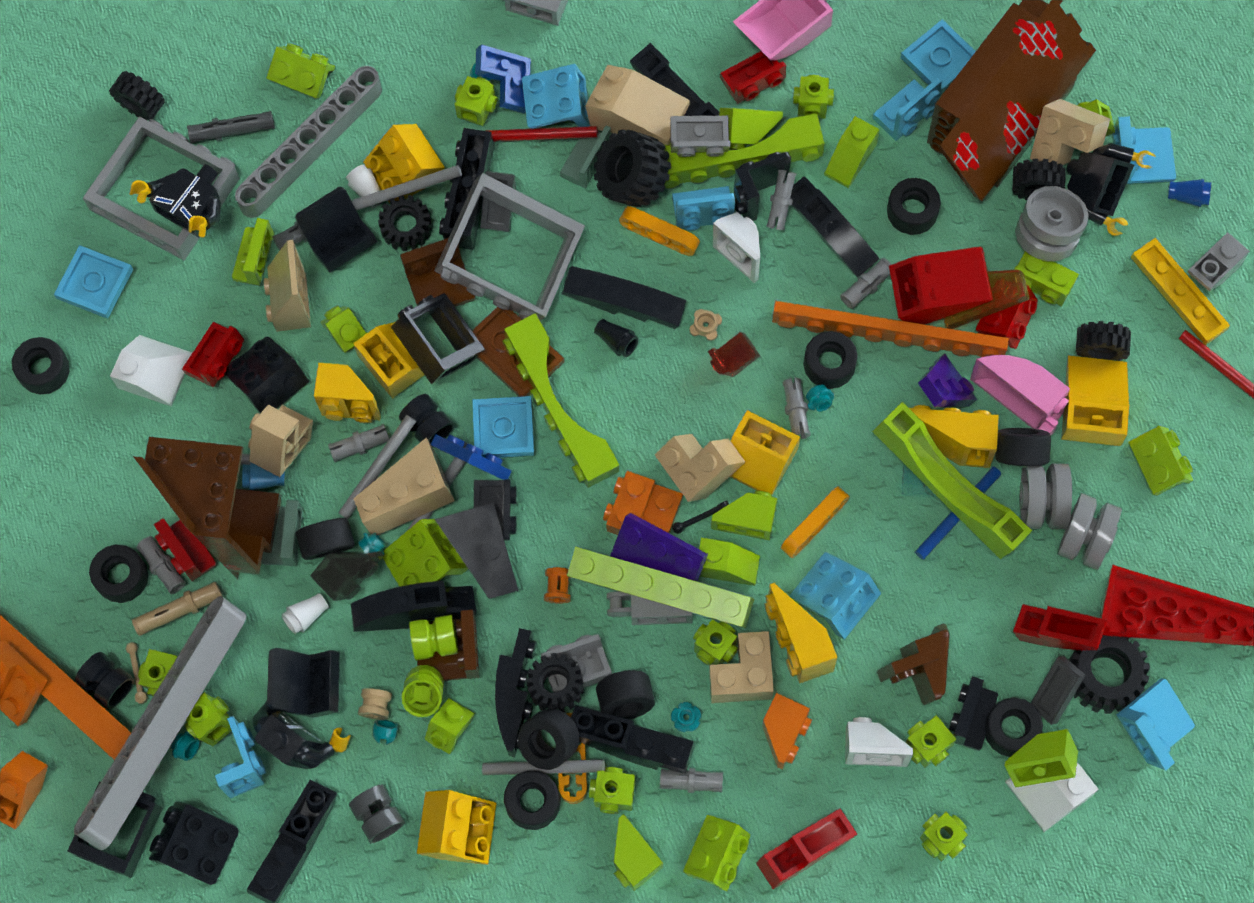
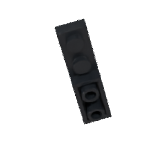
(832, 227)
(408, 603)
(510, 701)
(630, 742)
(293, 844)

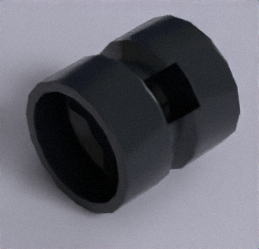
(427, 419)
(101, 677)

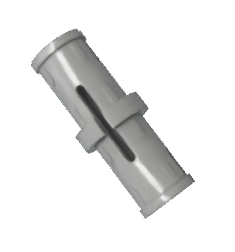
(781, 199)
(866, 283)
(796, 407)
(358, 443)
(160, 565)
(691, 781)

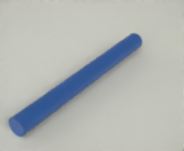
(951, 520)

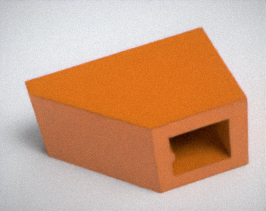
(782, 727)
(19, 787)

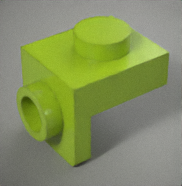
(343, 327)
(448, 725)

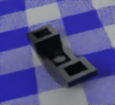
(656, 67)

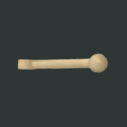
(140, 697)

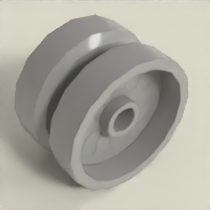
(1051, 223)
(1046, 496)
(1093, 532)

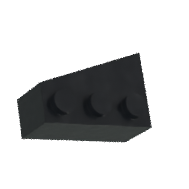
(481, 547)

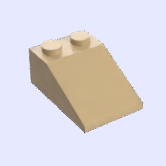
(634, 102)
(287, 290)

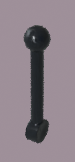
(679, 527)

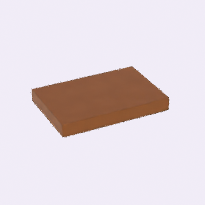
(495, 357)

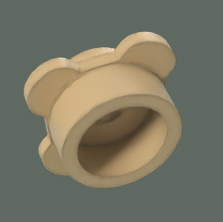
(705, 316)

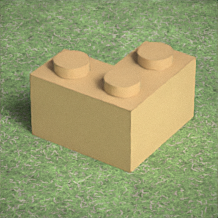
(1065, 128)
(278, 438)
(699, 469)
(749, 678)

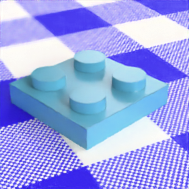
(938, 55)
(93, 281)
(504, 426)

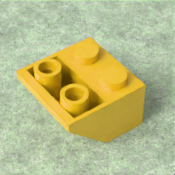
(402, 157)
(388, 359)
(343, 394)
(766, 452)
(456, 827)

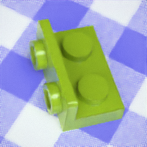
(253, 253)
(1047, 278)

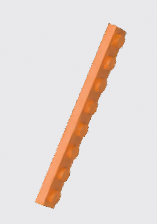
(878, 329)

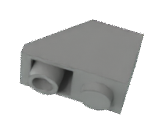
(1219, 262)

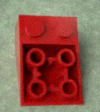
(940, 284)

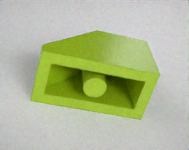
(749, 125)
(852, 151)
(747, 516)
(729, 562)
(1044, 759)
(633, 856)

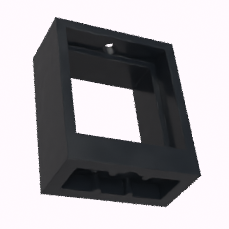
(453, 327)
(124, 867)

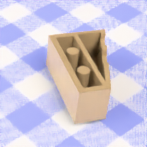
(405, 491)

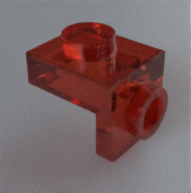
(733, 355)

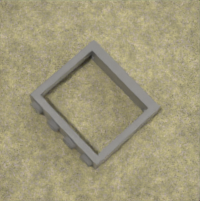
(95, 197)
(532, 211)

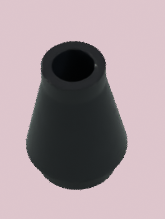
(618, 338)

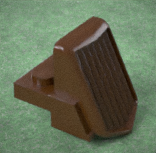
(926, 663)

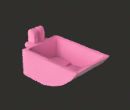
(784, 25)
(1023, 389)

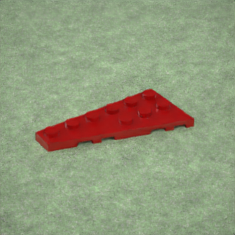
(1163, 610)

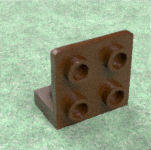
(424, 281)
(465, 663)

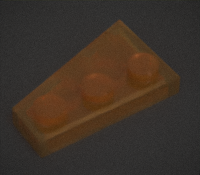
(1007, 290)

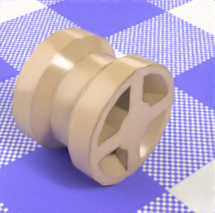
(375, 704)

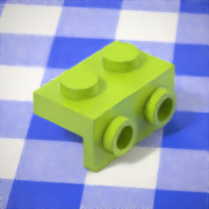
(299, 70)
(1161, 459)
(717, 852)

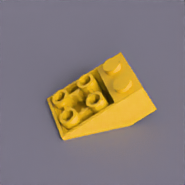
(1097, 401)
(962, 436)
(805, 639)

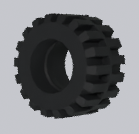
(632, 168)
(1133, 668)

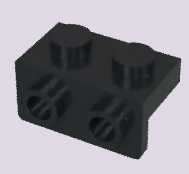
(502, 496)
(971, 722)

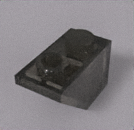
(344, 571)

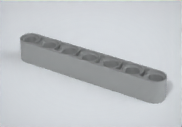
(303, 153)

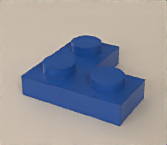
(507, 69)
(472, 455)

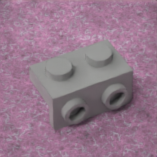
(699, 134)
(590, 657)

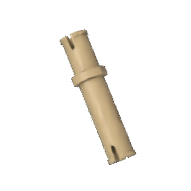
(175, 609)

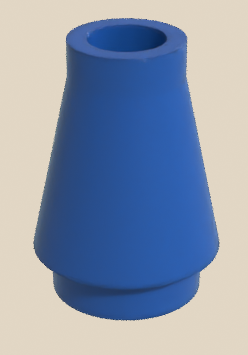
(1191, 192)

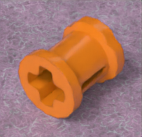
(561, 594)

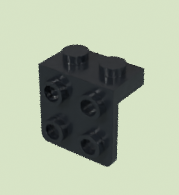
(754, 177)
(334, 229)
(266, 374)
(303, 682)
(193, 842)

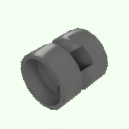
(383, 822)

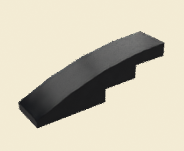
(623, 296)

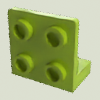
(423, 555)

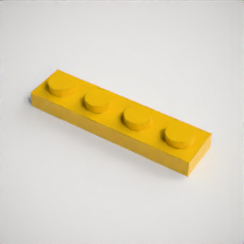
(1180, 291)

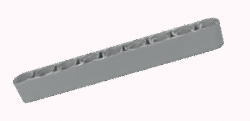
(159, 724)

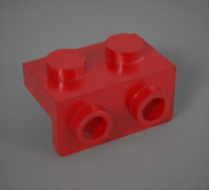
(753, 76)
(1009, 322)
(213, 354)
(189, 552)

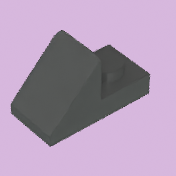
(493, 215)

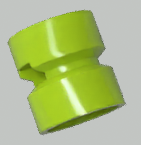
(433, 638)
(422, 698)

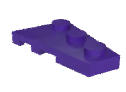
(946, 386)
(657, 549)

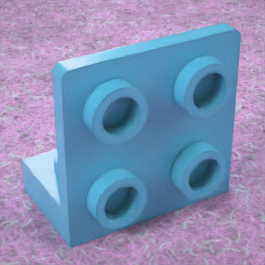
(555, 97)
(907, 108)
(1150, 139)
(702, 207)
(836, 593)
(1156, 723)
(237, 778)

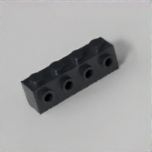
(474, 158)

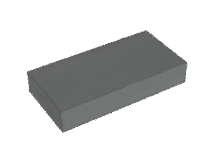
(1057, 689)

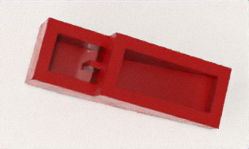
(1059, 628)
(806, 848)

